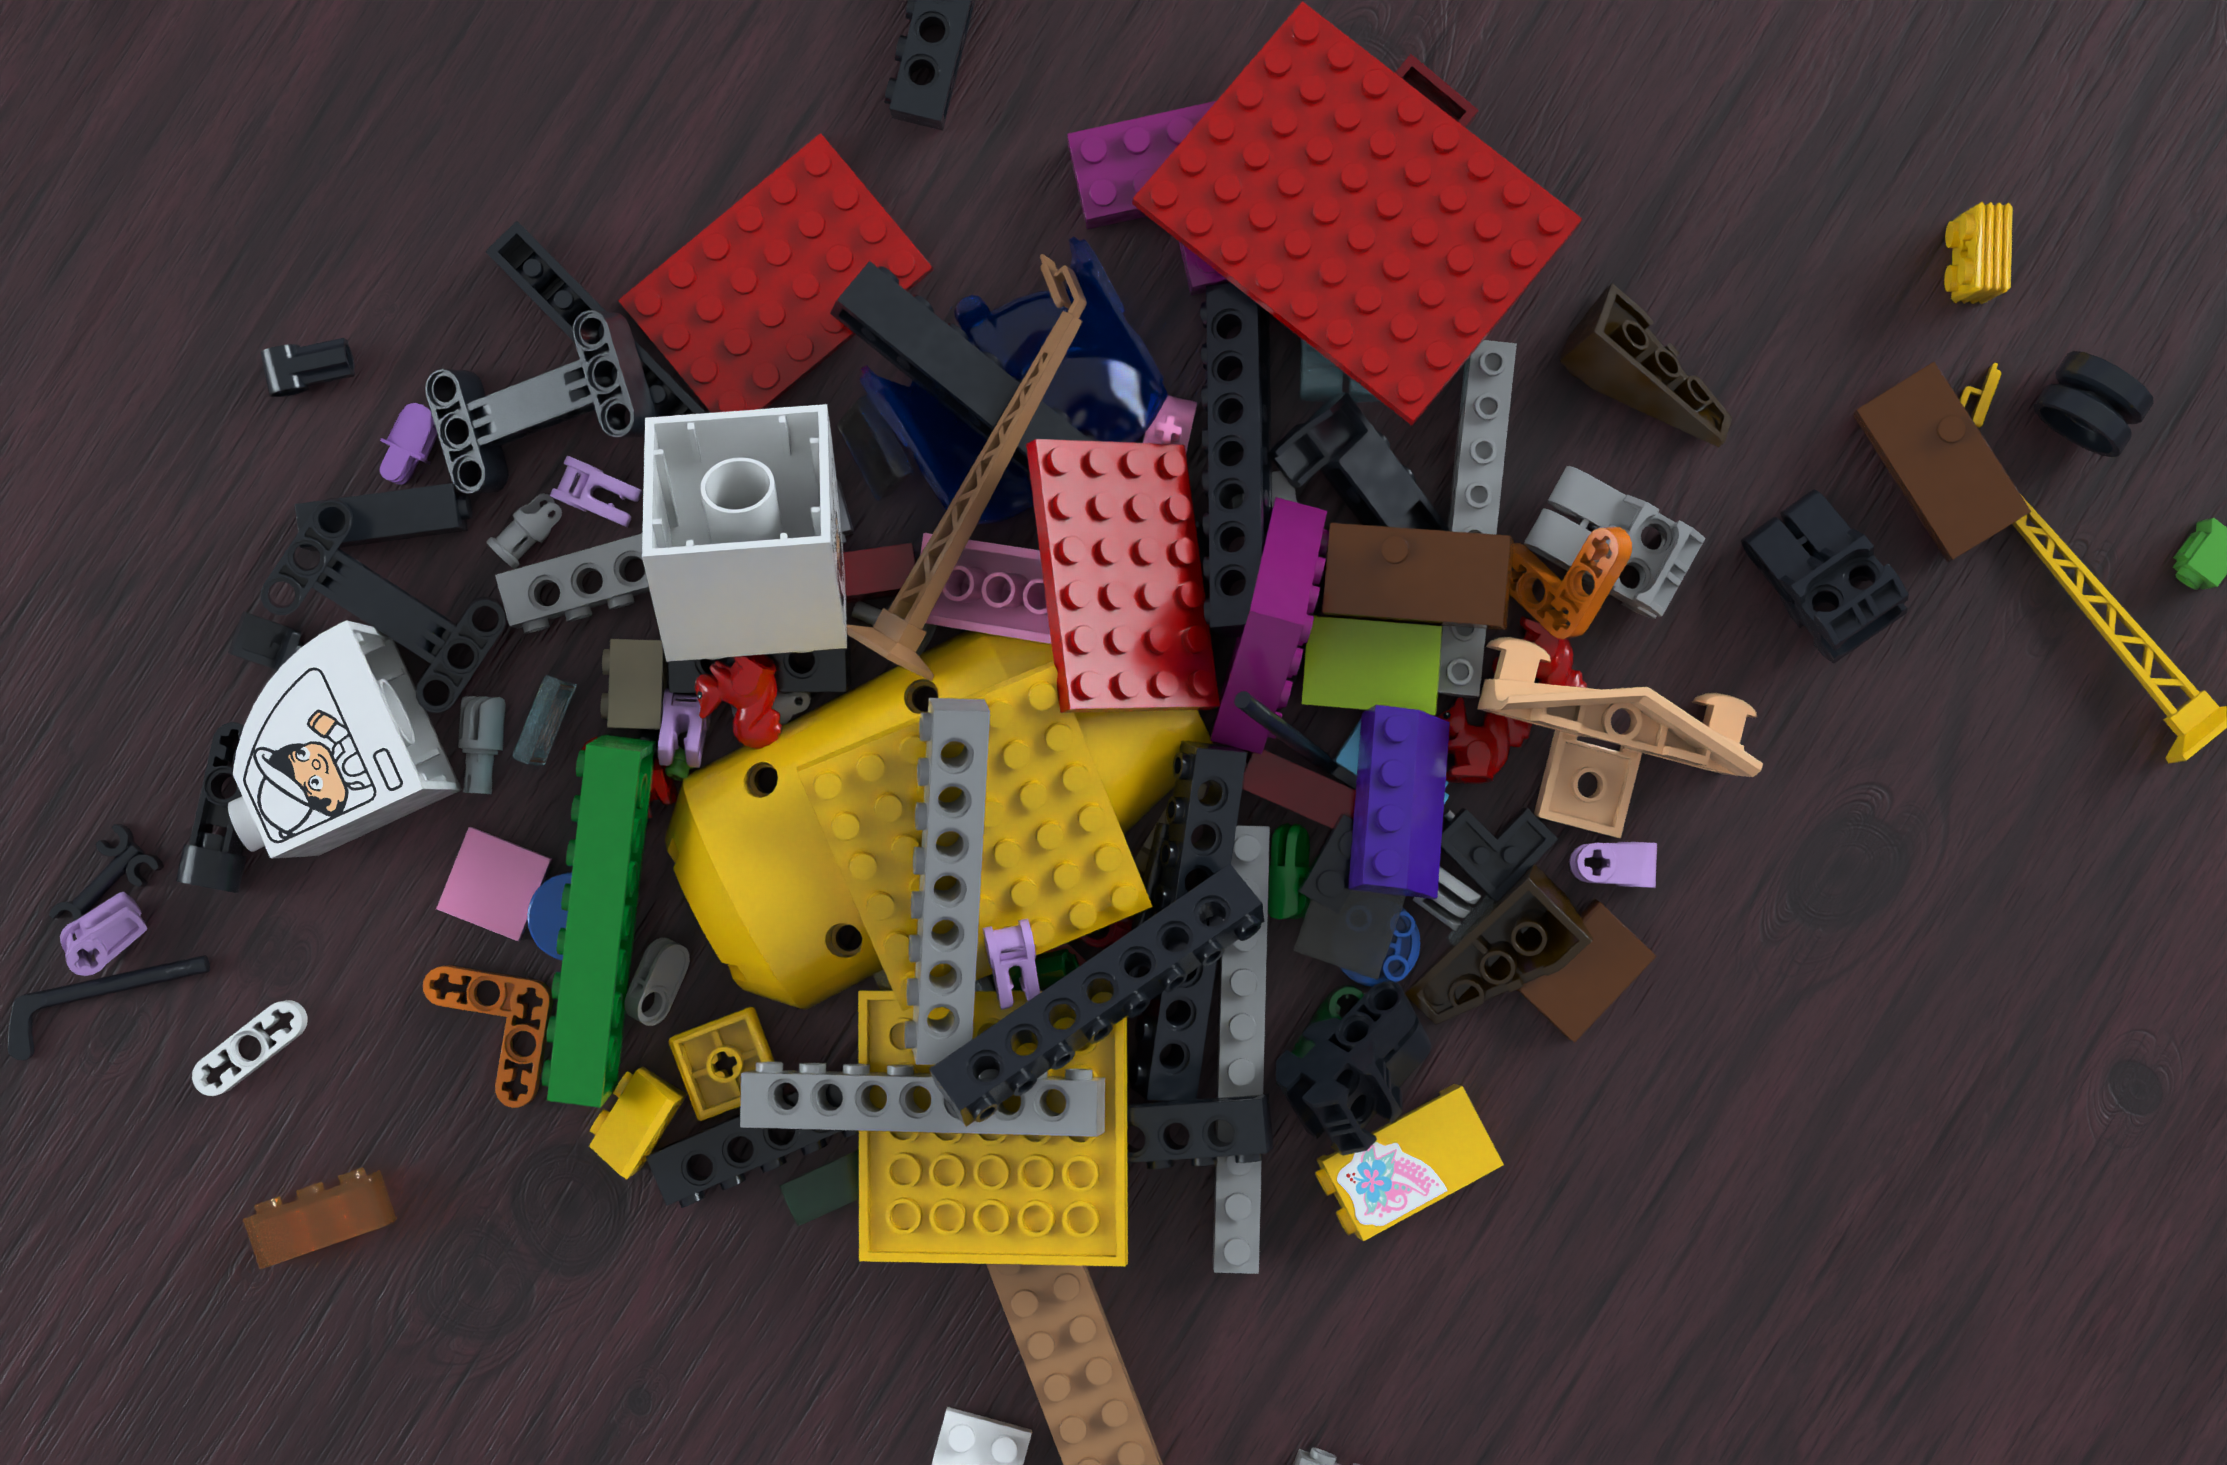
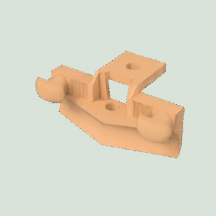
(1654, 729)

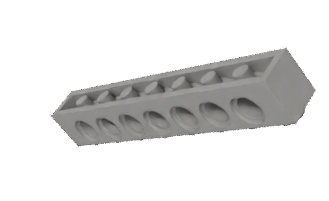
(1477, 492)
(522, 586)
(946, 722)
(765, 1107)

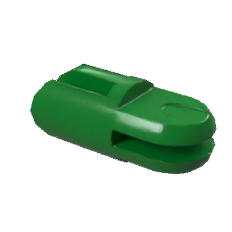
(1287, 872)

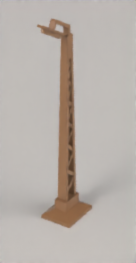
(899, 629)

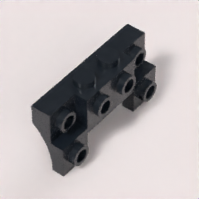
(1357, 465)

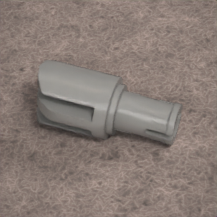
(480, 738)
(1451, 900)

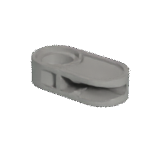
(658, 972)

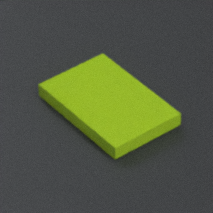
(1372, 664)

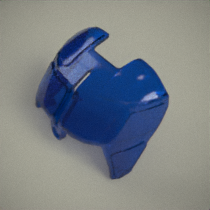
(1101, 384)

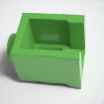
(2203, 556)

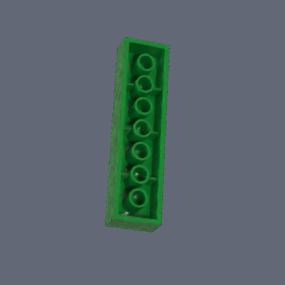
(599, 920)

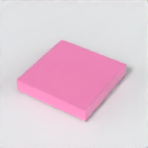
(493, 883)

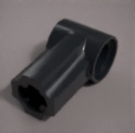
(294, 368)

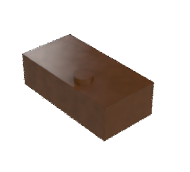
(1941, 462)
(1418, 576)

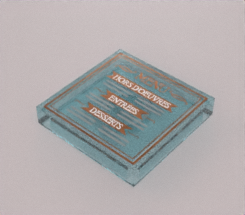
(544, 721)

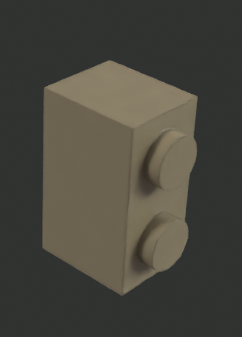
(636, 684)

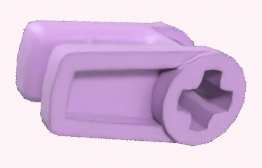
(589, 480)
(681, 715)
(103, 933)
(1009, 948)

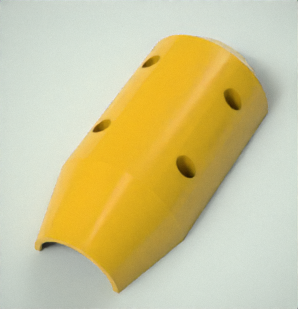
(761, 860)

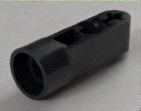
(212, 858)

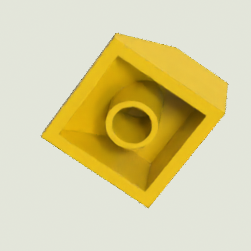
(635, 1121)

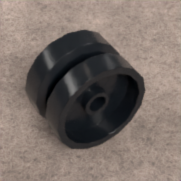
(2093, 403)

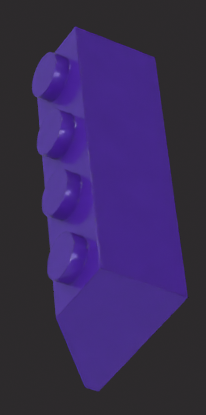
(1399, 802)

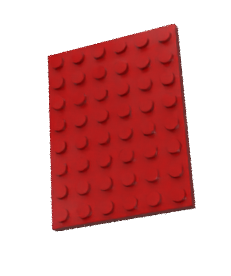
(1357, 212)

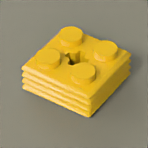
(1980, 253)
(699, 1049)

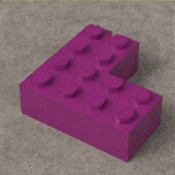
(1118, 161)
(1275, 622)

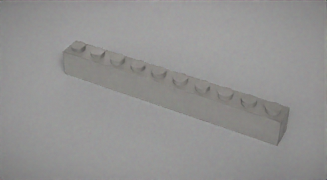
(1241, 1065)

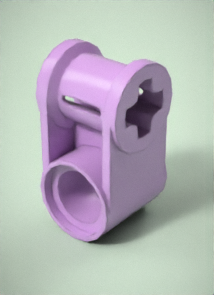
(1621, 863)

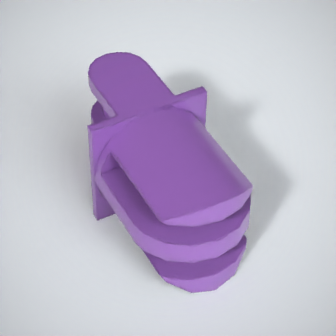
(409, 443)

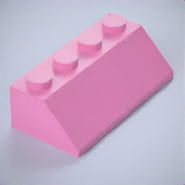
(994, 592)

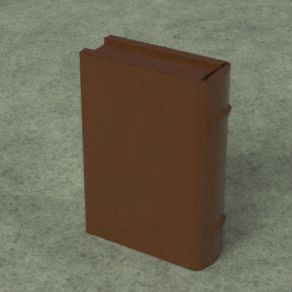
(1592, 979)

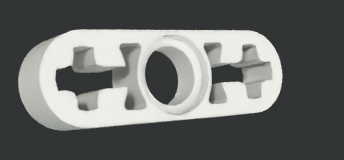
(216, 1057)

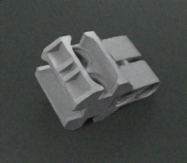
(1602, 506)

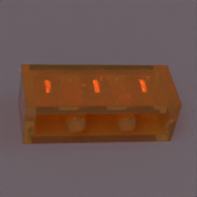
(318, 1217)

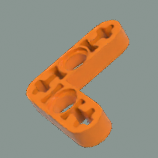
(1569, 593)
(508, 1006)

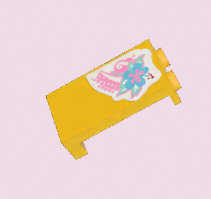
(1410, 1164)

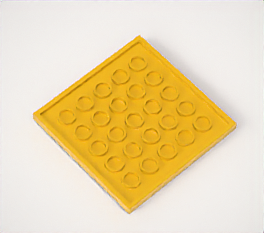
(1046, 838)
(992, 1193)

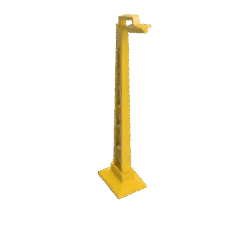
(2196, 719)

